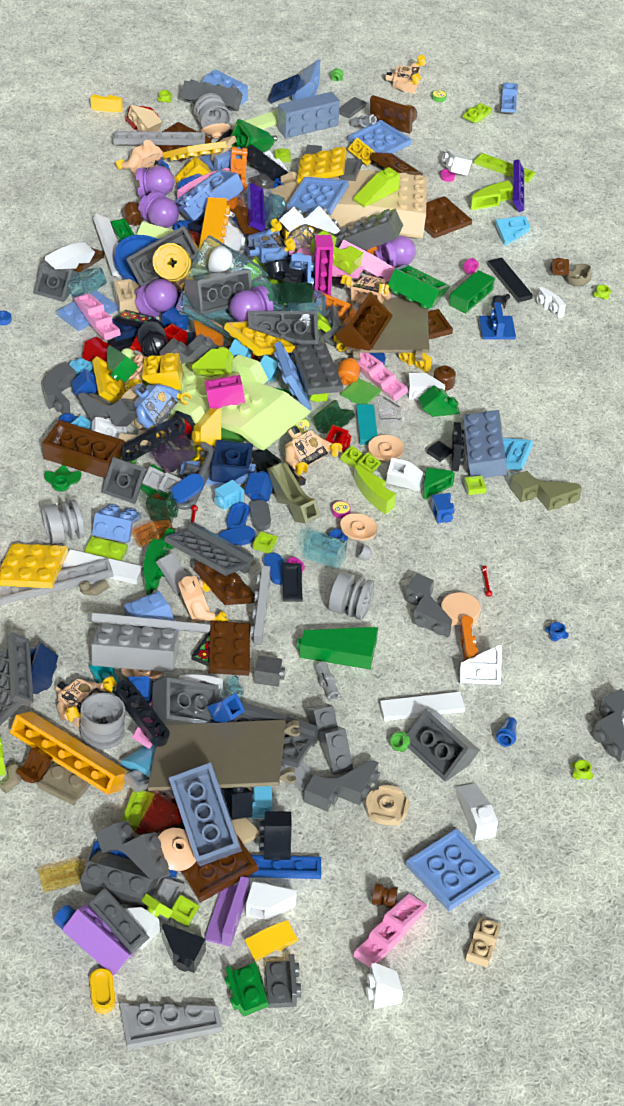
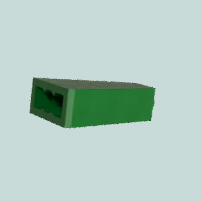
(340, 646)

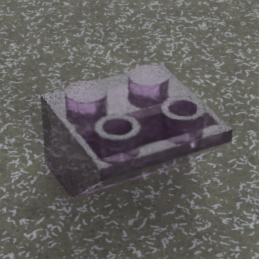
(173, 453)

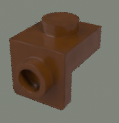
(560, 266)
(35, 766)

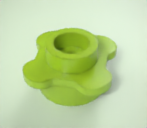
(164, 96)
(602, 292)
(582, 765)

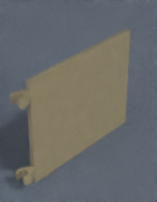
(405, 331)
(239, 751)

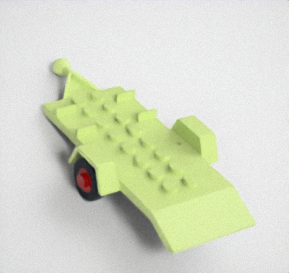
(262, 417)

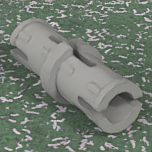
(363, 121)
(327, 681)

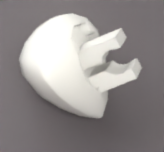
(220, 259)

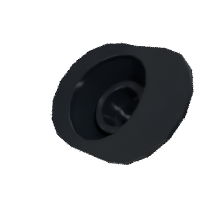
(276, 269)
(151, 338)

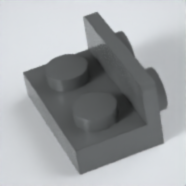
(333, 319)
(281, 983)

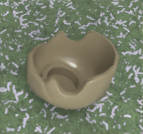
(580, 276)

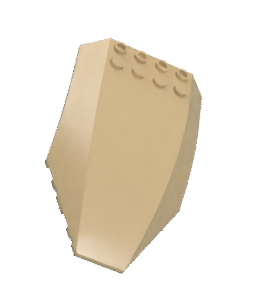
(408, 201)

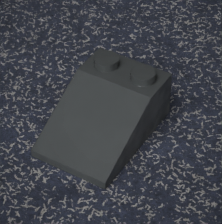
(183, 701)

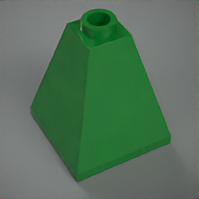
(249, 134)

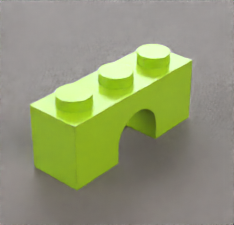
(345, 259)

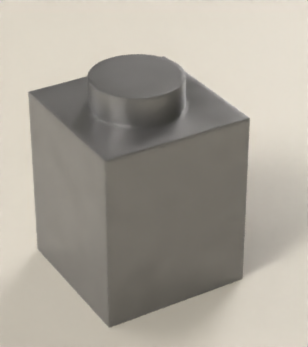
(269, 671)

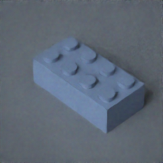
(308, 114)
(485, 444)
(205, 814)

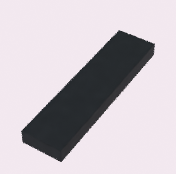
(510, 280)

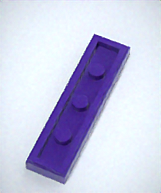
(518, 185)
(256, 210)

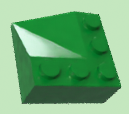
(417, 286)

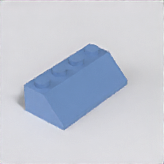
(222, 185)

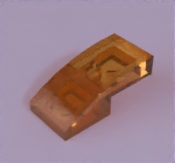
(145, 533)

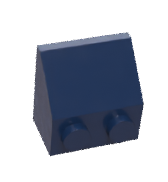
(230, 460)
(42, 667)

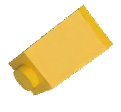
(193, 167)
(208, 428)

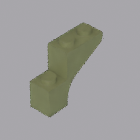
(289, 492)
(551, 494)

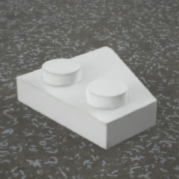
(106, 427)
(482, 668)

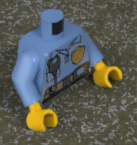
(270, 245)
(156, 403)

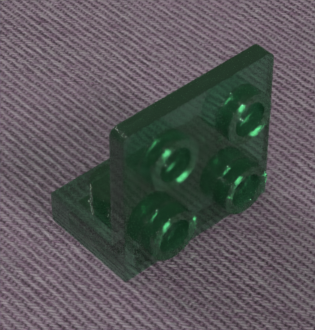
(295, 293)

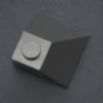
(124, 480)

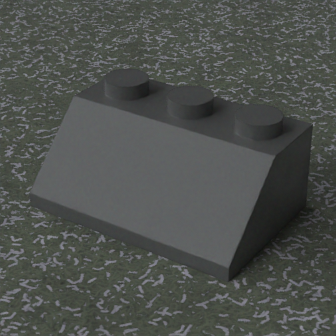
(440, 745)
(119, 876)

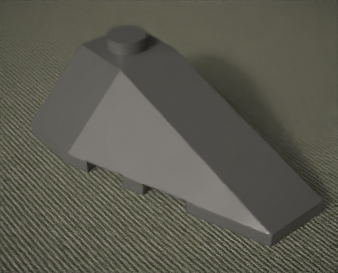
(293, 326)

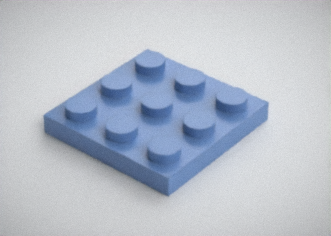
(381, 138)
(318, 192)
(291, 375)
(453, 869)

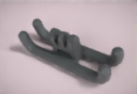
(204, 471)

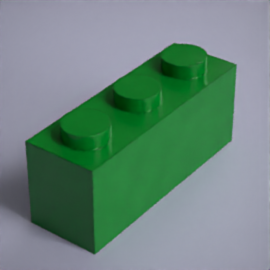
(471, 291)

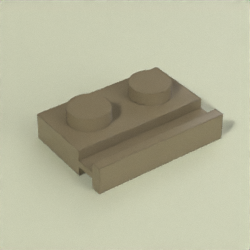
(63, 784)

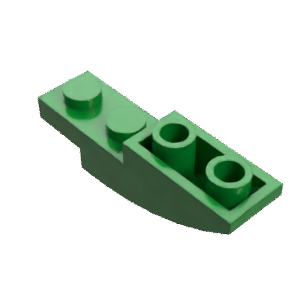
(156, 550)

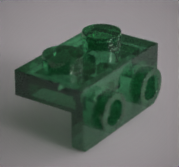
(331, 416)
(162, 509)

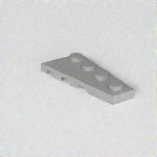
(261, 597)
(156, 1025)

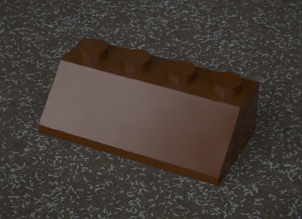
(364, 323)
(81, 448)

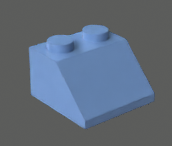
(151, 606)

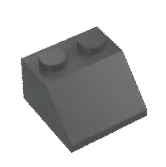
(53, 282)

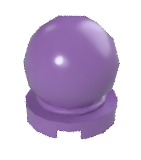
(155, 178)
(158, 209)
(397, 252)
(156, 297)
(250, 301)

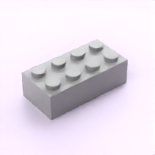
(135, 647)

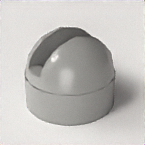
(363, 552)

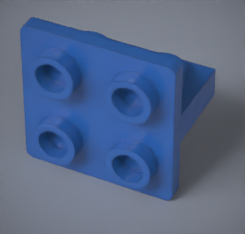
(496, 325)

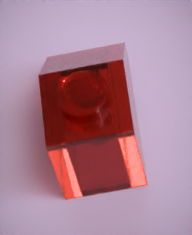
(160, 816)

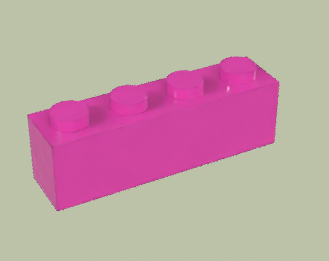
(323, 263)

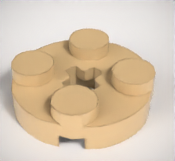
(383, 815)

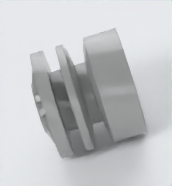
(211, 110)
(67, 521)
(347, 594)
(102, 721)

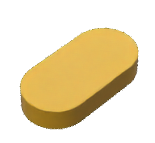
(102, 990)

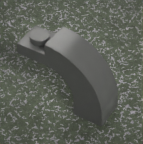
(55, 383)

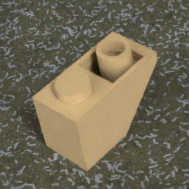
(144, 119)

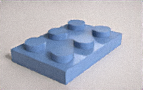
(74, 316)

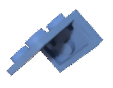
(220, 161)
(303, 263)
(115, 522)

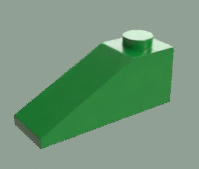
(119, 364)

